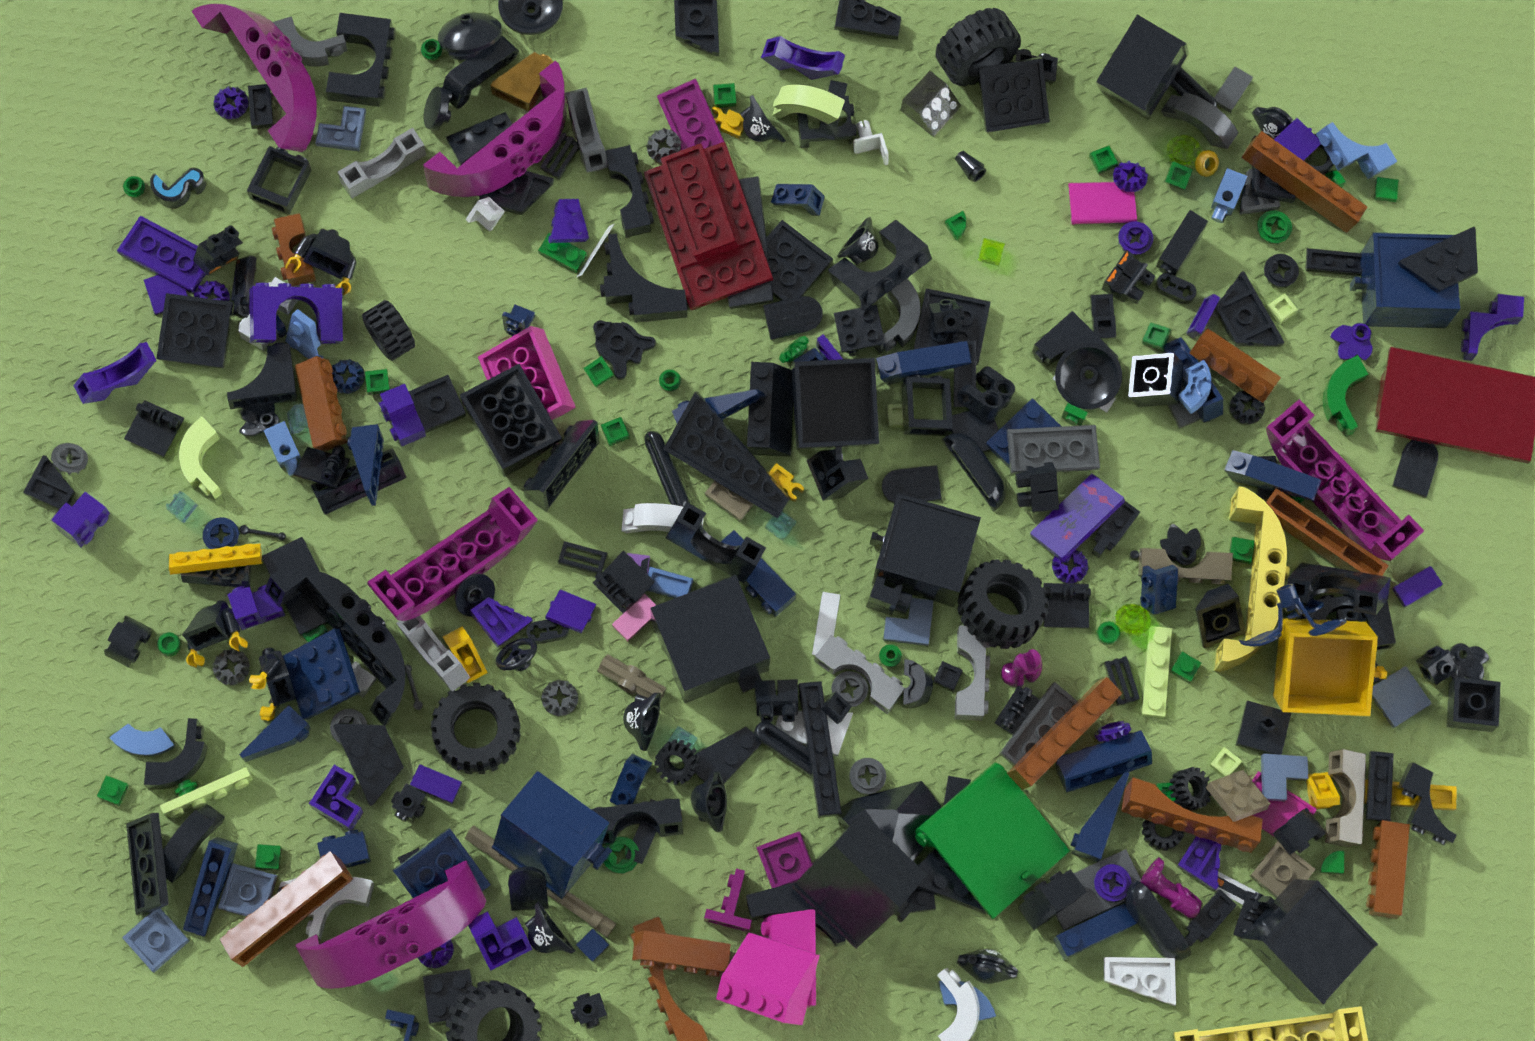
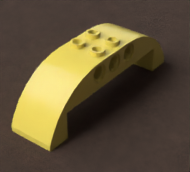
(1267, 575)
(1337, 1026)

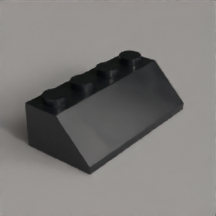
(772, 416)

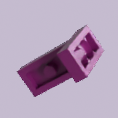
(729, 905)

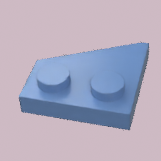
(303, 335)

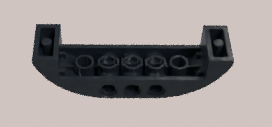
(358, 625)

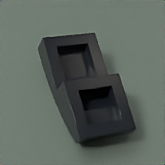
(1103, 315)

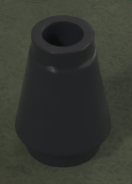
(971, 166)

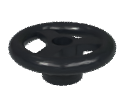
(518, 659)

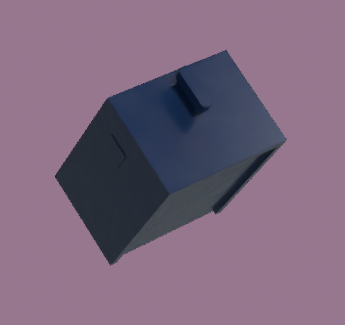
(1392, 293)
(552, 833)

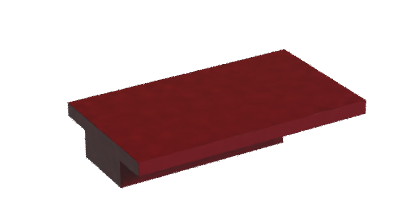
(707, 224)
(1457, 405)

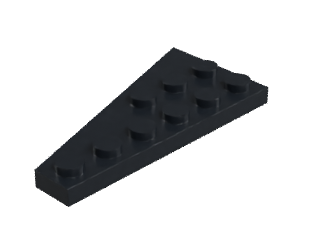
(714, 450)

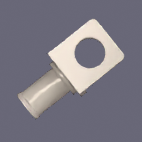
(869, 142)

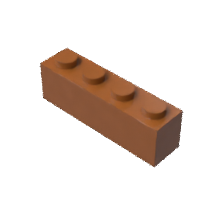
(1235, 365)
(321, 403)
(1388, 869)
(681, 952)

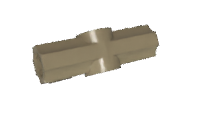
(629, 677)

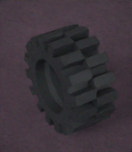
(670, 771)
(1181, 791)
(1160, 842)

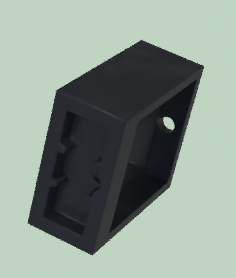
(270, 198)
(926, 426)

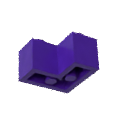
(400, 411)
(81, 519)
(253, 607)
(332, 802)
(501, 942)

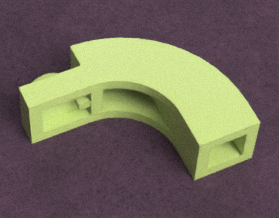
(808, 101)
(192, 449)

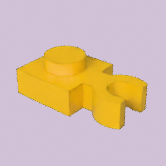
(730, 123)
(784, 480)

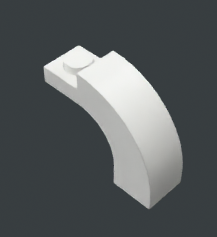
(650, 517)
(356, 892)
(967, 1008)

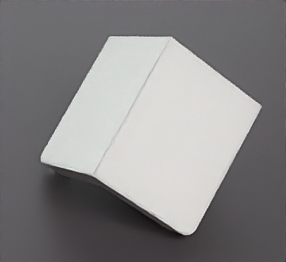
(486, 213)
(364, 679)

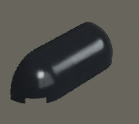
(977, 468)
(1155, 922)

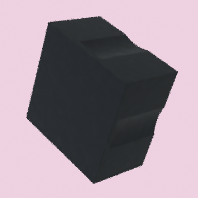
(710, 638)

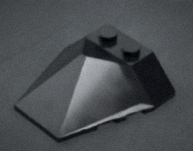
(895, 813)

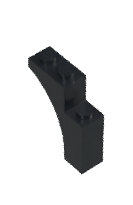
(787, 900)

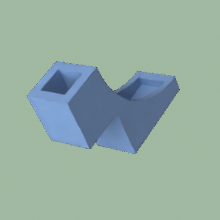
(1345, 152)

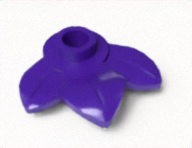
(1350, 343)

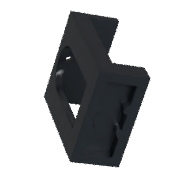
(845, 131)

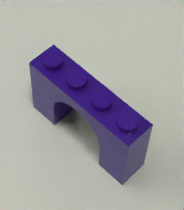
(324, 301)

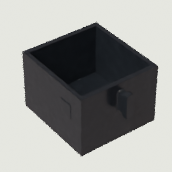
(1142, 66)
(835, 404)
(926, 549)
(860, 881)
(1308, 940)

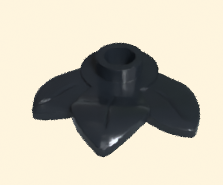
(257, 418)
(1180, 542)
(1471, 663)

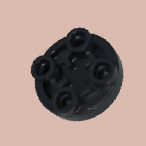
(436, 108)

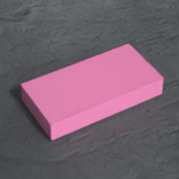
(634, 618)

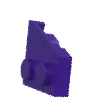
(568, 222)
(499, 621)
(1202, 861)

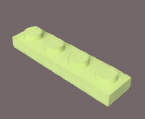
(1156, 672)
(198, 797)

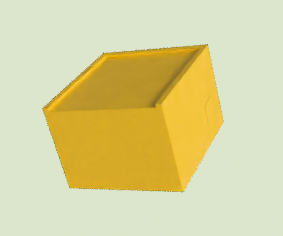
(1327, 670)

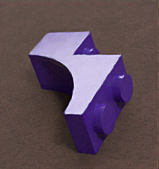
(811, 63)
(1502, 311)
(125, 372)

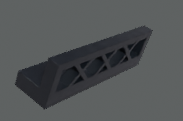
(352, 487)

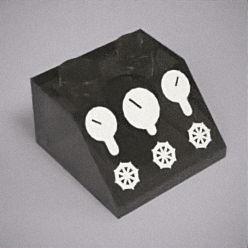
(930, 104)

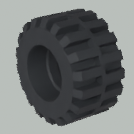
(388, 330)

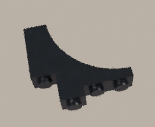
(644, 298)

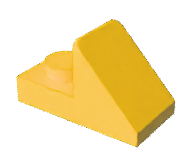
(1322, 791)

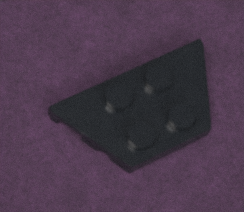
(697, 24)
(520, 192)
(1445, 261)
(1246, 316)
(370, 756)
(945, 883)

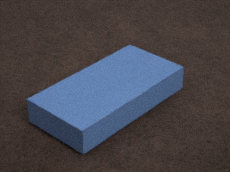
(669, 583)

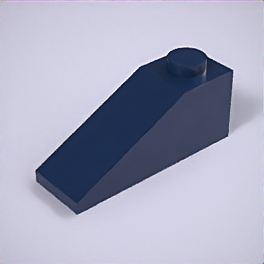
(279, 734)

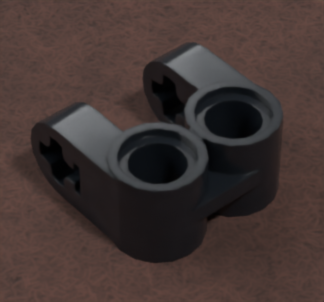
(991, 402)

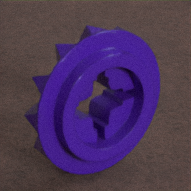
(229, 111)
(1135, 183)
(1135, 228)
(219, 290)
(1077, 573)
(1112, 731)
(1106, 873)
(441, 958)

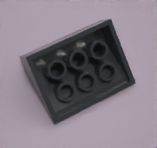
(510, 419)
(562, 464)

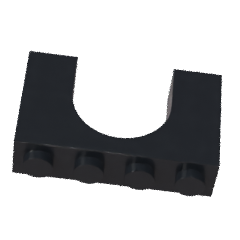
(367, 86)
(868, 287)
(691, 536)
(1368, 589)
(1379, 623)

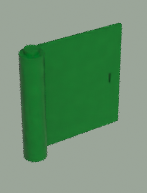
(992, 838)

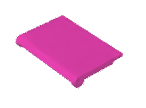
(1100, 203)
(1278, 811)

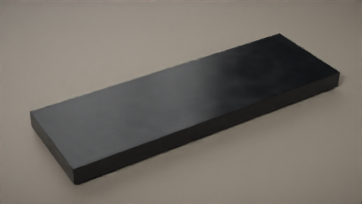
(761, 293)

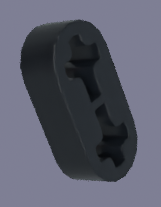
(1175, 288)
(548, 636)

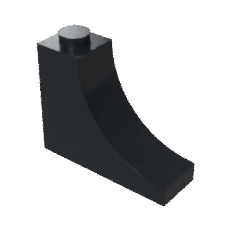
(1062, 337)
(272, 385)

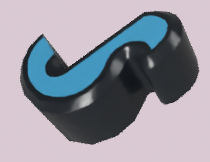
(180, 190)

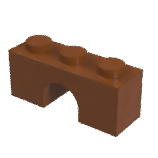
(290, 232)

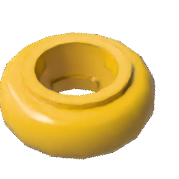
(1200, 163)

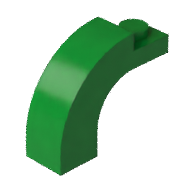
(1334, 403)

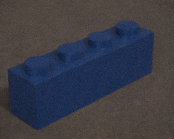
(765, 583)
(1104, 761)

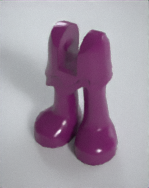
(1024, 664)
(1180, 897)

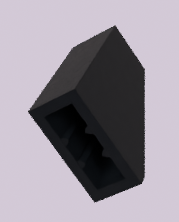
(1182, 243)

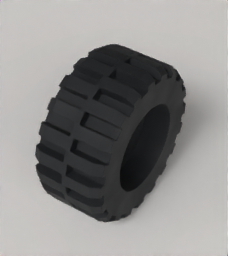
(977, 42)
(1016, 585)
(468, 699)
(486, 997)

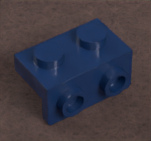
(1159, 589)

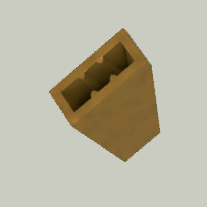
(522, 82)

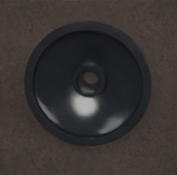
(516, 15)
(469, 33)
(1084, 391)

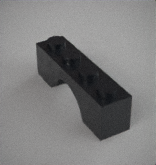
(622, 167)
(662, 816)

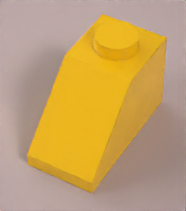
(464, 650)

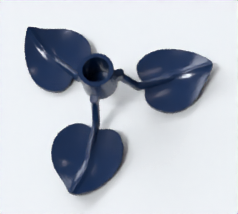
(1290, 601)

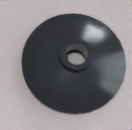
(481, 588)

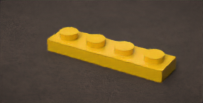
(215, 558)
(1441, 797)

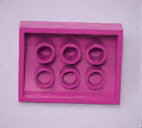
(535, 356)
(794, 930)
(769, 979)

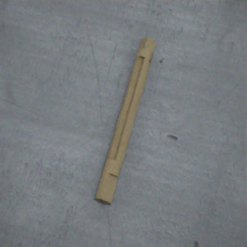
(571, 902)

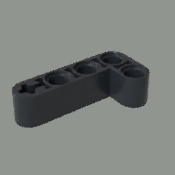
(477, 70)

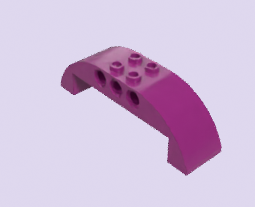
(278, 66)
(510, 151)
(1342, 492)
(466, 552)
(396, 934)

